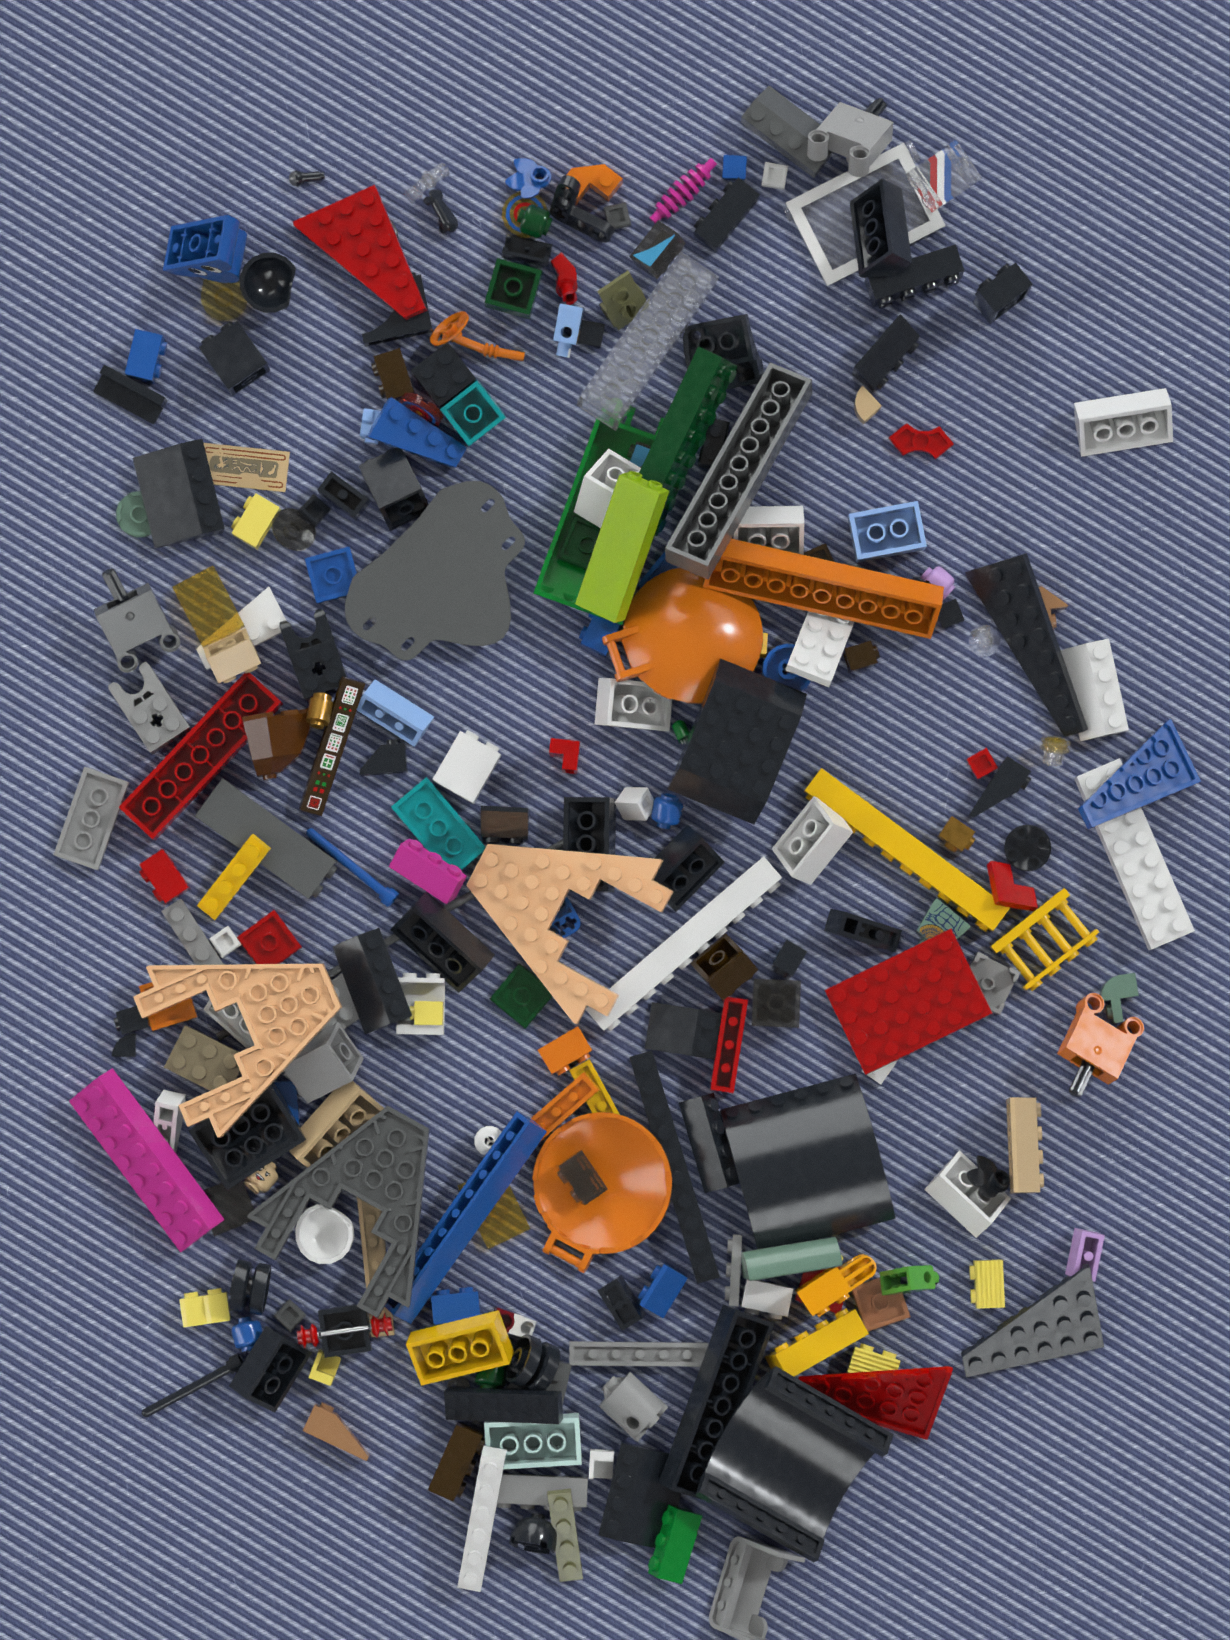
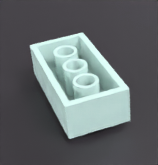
(537, 1444)

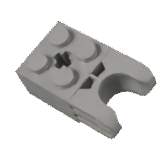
(146, 705)

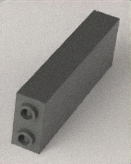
(290, 856)

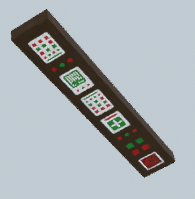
(331, 746)

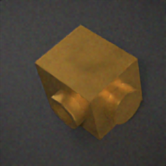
(956, 835)

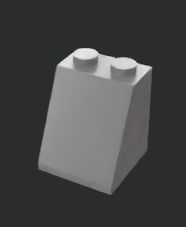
(324, 1064)

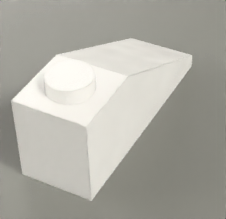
(169, 1117)

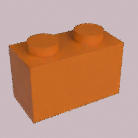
(565, 1050)

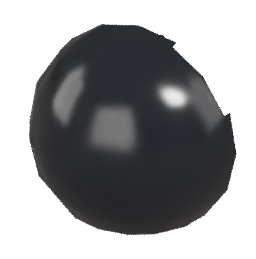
(267, 282)

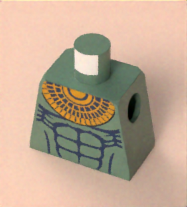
(940, 919)

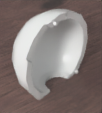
(324, 1234)

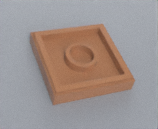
(878, 1309)

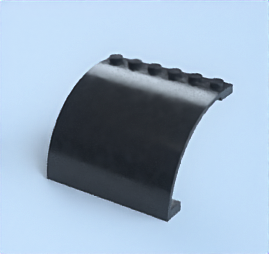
(808, 1163)
(789, 1461)

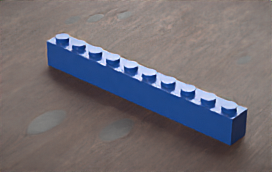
(469, 1211)

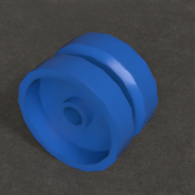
(776, 662)

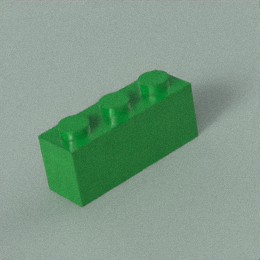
(674, 1544)

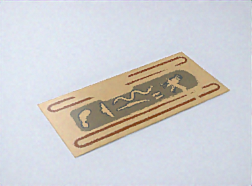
(248, 467)

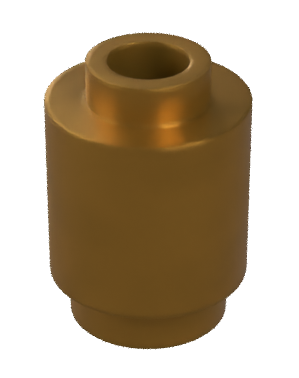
(319, 710)

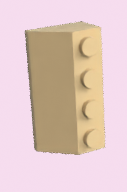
(334, 1121)
(1023, 1145)

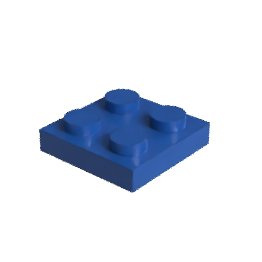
(331, 574)

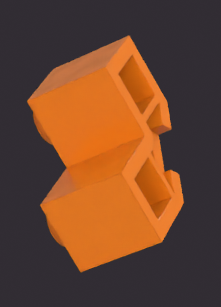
(598, 178)

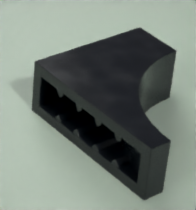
(399, 328)

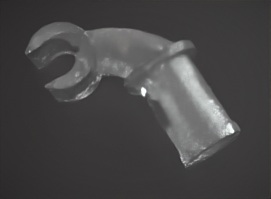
(428, 180)

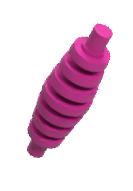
(689, 184)

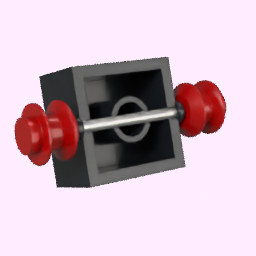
(344, 1330)

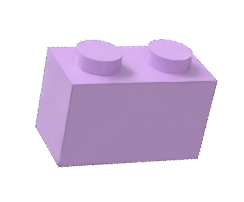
(1085, 1249)

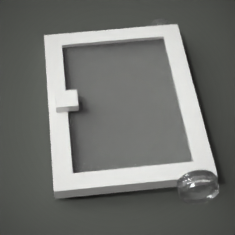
(826, 218)

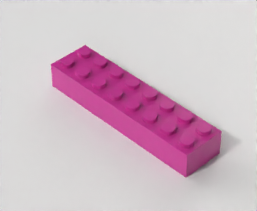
(146, 1160)

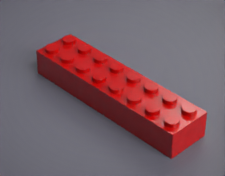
(198, 757)

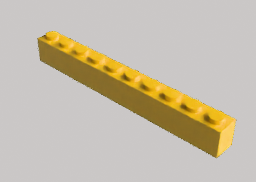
(908, 851)

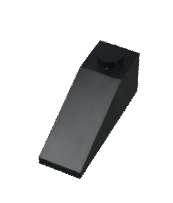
(1005, 782)
(862, 930)

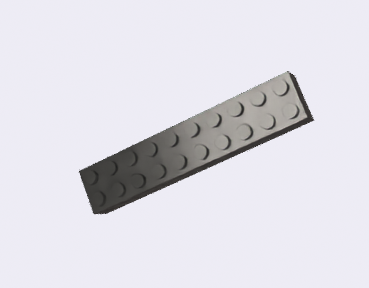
(738, 471)

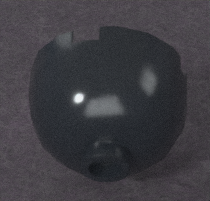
(534, 1534)

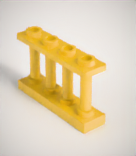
(1042, 917)

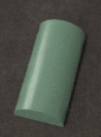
(791, 1259)

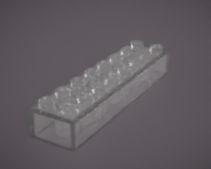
(647, 341)

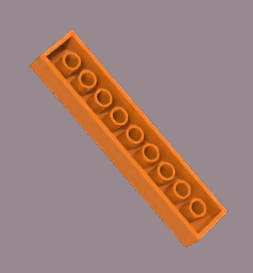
(827, 588)

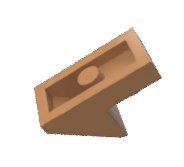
(1052, 603)

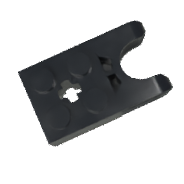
(314, 649)

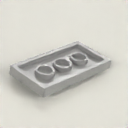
(91, 818)

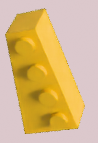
(818, 1344)

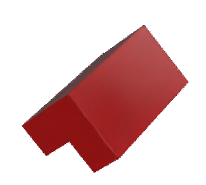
(569, 751)

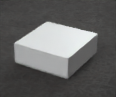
(774, 175)
(225, 941)

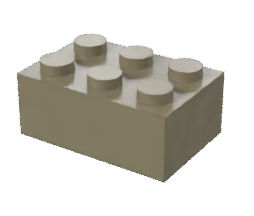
(203, 1060)

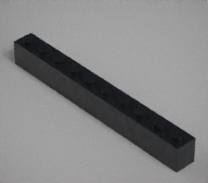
(682, 1189)

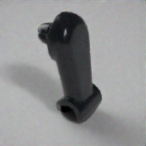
(446, 218)

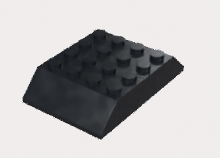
(738, 742)

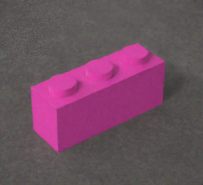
(428, 870)

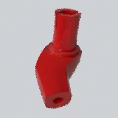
(566, 279)

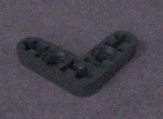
(575, 216)

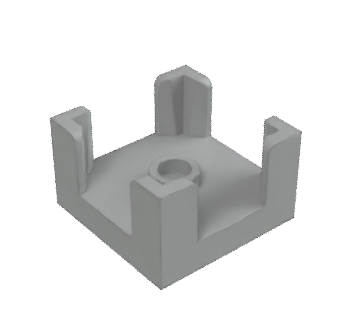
(993, 980)

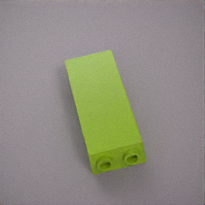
(622, 546)

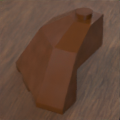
(276, 740)

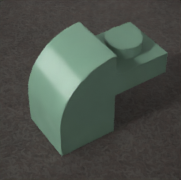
(1116, 988)

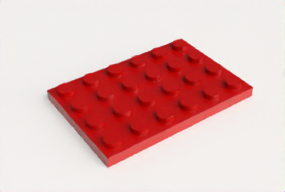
(908, 1001)

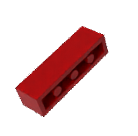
(729, 1044)

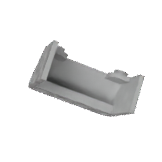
(744, 1586)

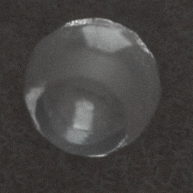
(984, 641)

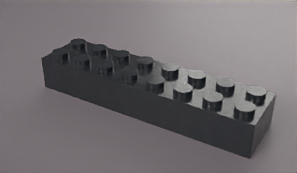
(718, 1390)

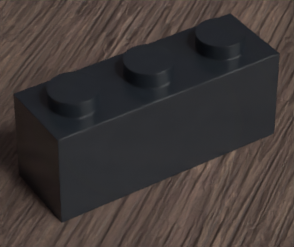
(726, 214)

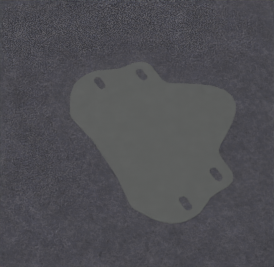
(440, 576)

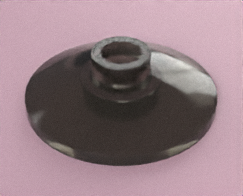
(290, 521)

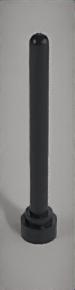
(232, 1366)

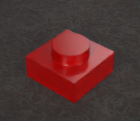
(981, 763)

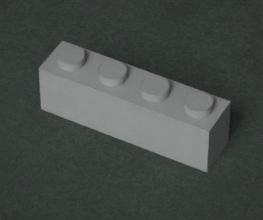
(532, 1490)

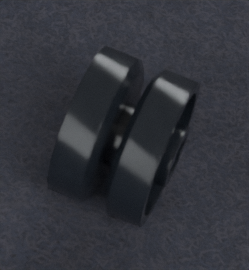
(246, 1286)
(533, 1363)

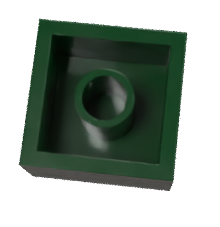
(513, 288)

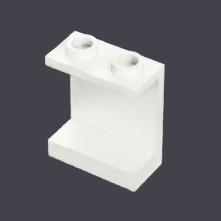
(421, 989)

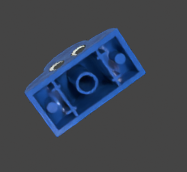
(207, 249)

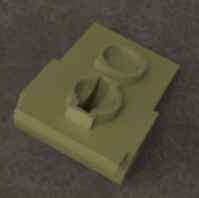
(621, 300)

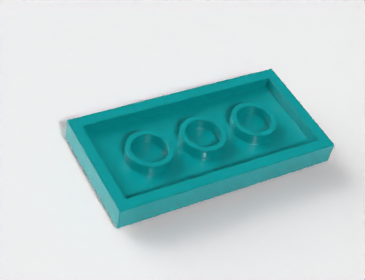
(438, 825)

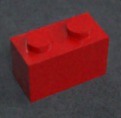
(164, 876)

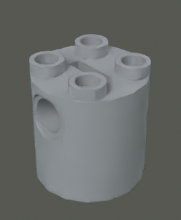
(631, 1405)

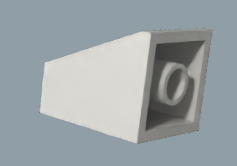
(599, 486)

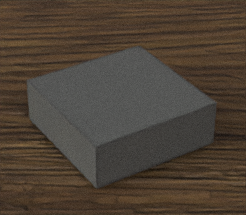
(617, 215)
(290, 1315)

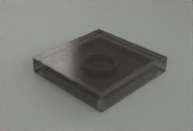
(232, 1205)

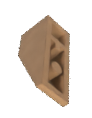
(330, 1428)

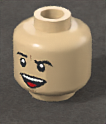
(263, 1179)

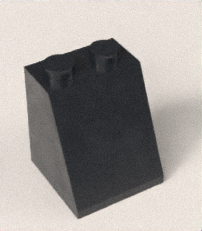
(234, 357)
(394, 487)

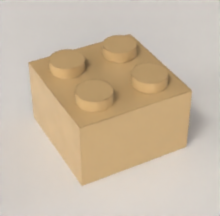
(232, 656)

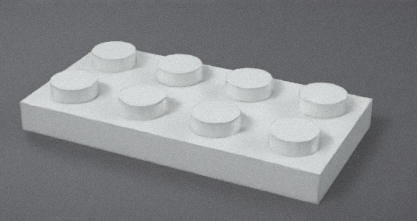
(819, 647)

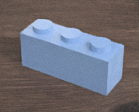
(394, 713)

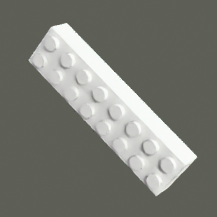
(1139, 868)

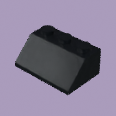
(886, 354)
(686, 866)

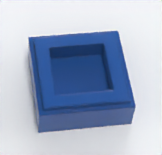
(734, 167)

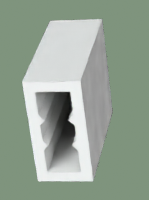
(467, 766)

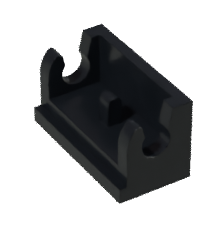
(527, 250)
(621, 1302)

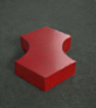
(910, 440)

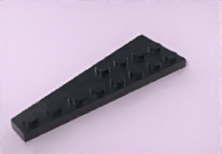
(1019, 612)

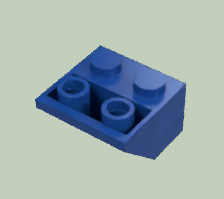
(662, 1290)

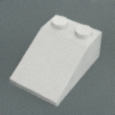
(631, 706)

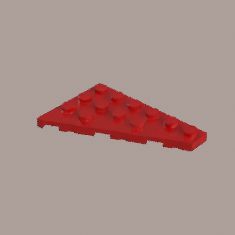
(364, 242)

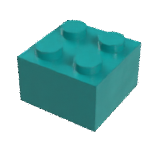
(473, 413)

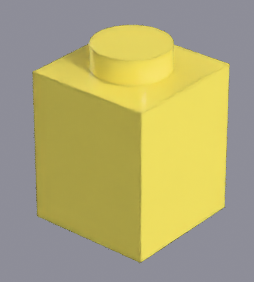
(427, 1012)

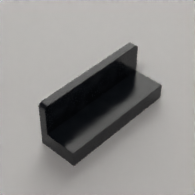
(130, 395)

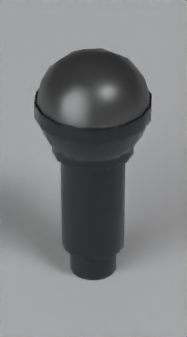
(298, 178)

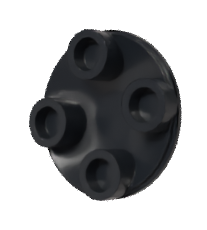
(1027, 848)

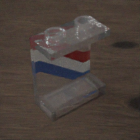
(943, 176)

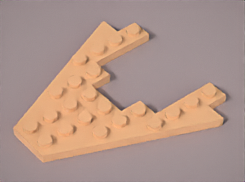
(526, 890)
(280, 1007)

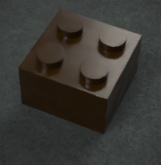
(724, 966)

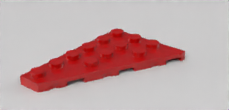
(890, 1398)

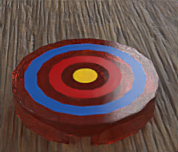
(429, 411)

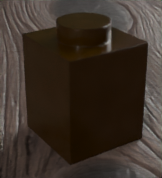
(861, 656)

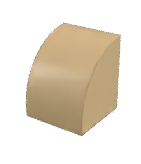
(865, 405)

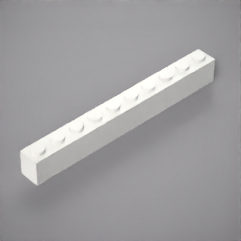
(688, 939)

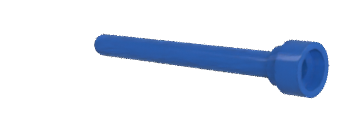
(386, 894)

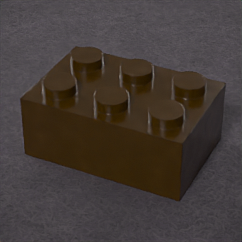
(457, 1462)

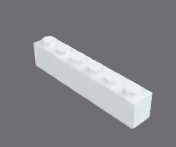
(482, 1518)

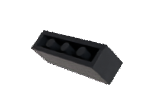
(709, 1142)

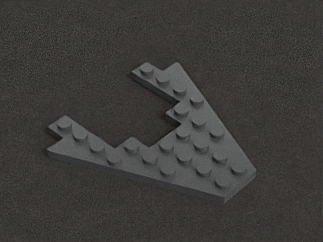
(379, 1165)

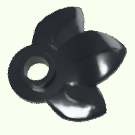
(988, 1178)

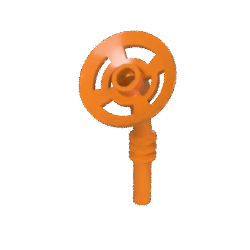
(453, 332)

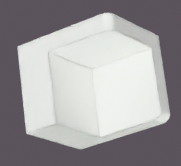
(635, 803)
(601, 1463)

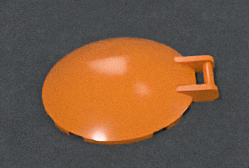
(681, 632)
(631, 1168)

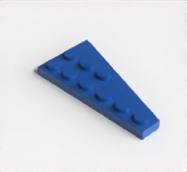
(1148, 775)

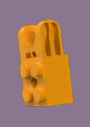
(835, 1284)

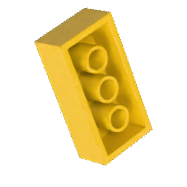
(459, 1347)

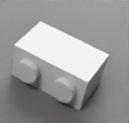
(766, 1298)

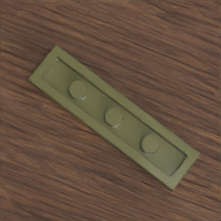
(567, 1546)

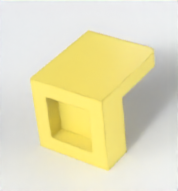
(324, 1368)

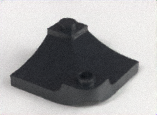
(731, 340)

